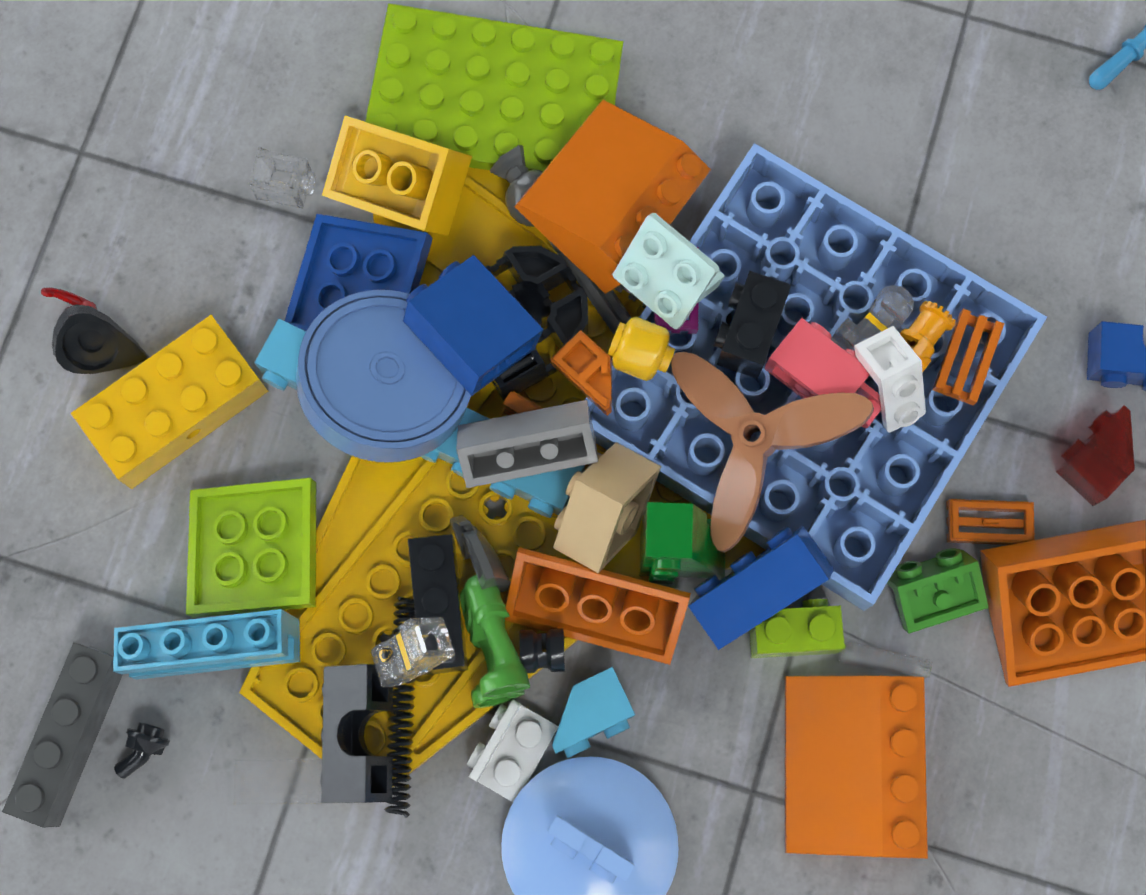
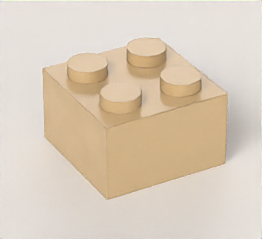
(605, 506)

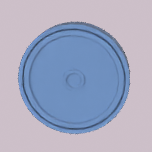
(374, 382)

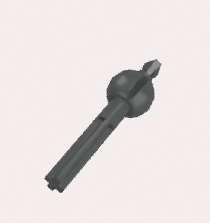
(513, 169)

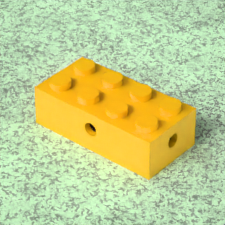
(169, 402)

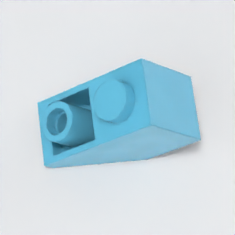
(592, 708)

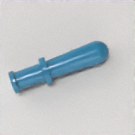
(1131, 51)

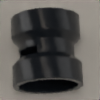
(531, 650)

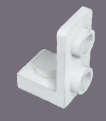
(898, 377)

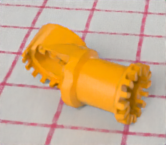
(927, 330)

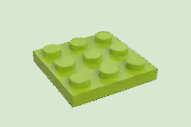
(252, 548)

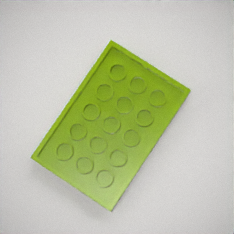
(488, 83)

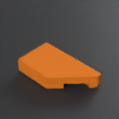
(587, 369)

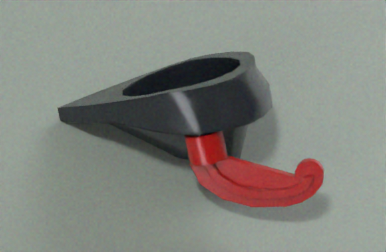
(90, 340)

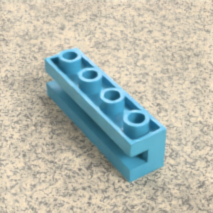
(207, 644)

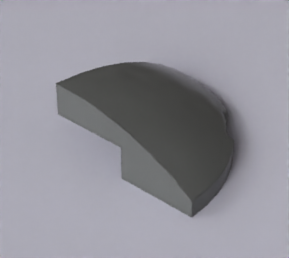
(483, 557)

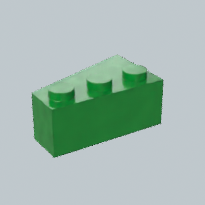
(677, 544)

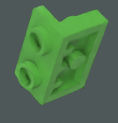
(938, 589)

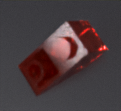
(1103, 459)

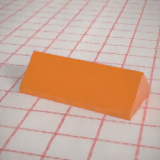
(596, 606)

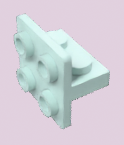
(667, 271)

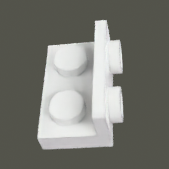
(512, 750)

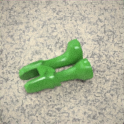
(485, 622)

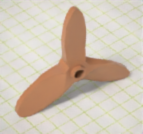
(792, 426)

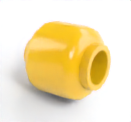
(641, 348)

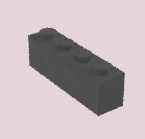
(64, 738)

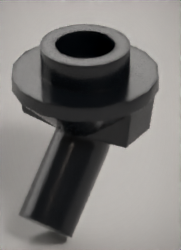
(144, 742)

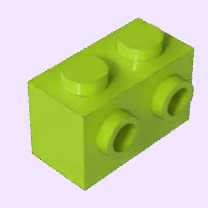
(800, 631)

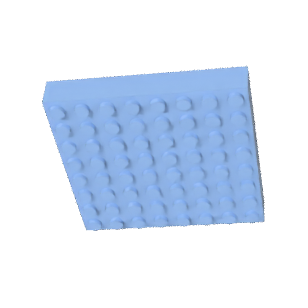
(870, 487)

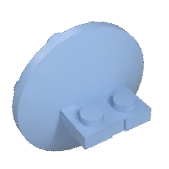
(589, 832)

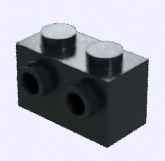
(754, 323)

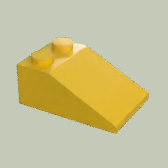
(396, 176)

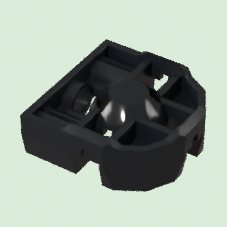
(537, 273)

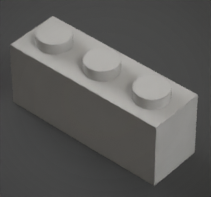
(526, 444)

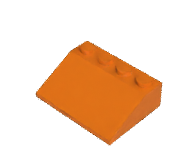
(607, 185)
(1068, 602)
(855, 766)

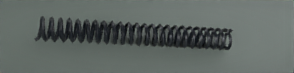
(401, 724)

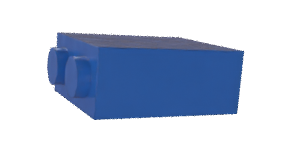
(471, 323)

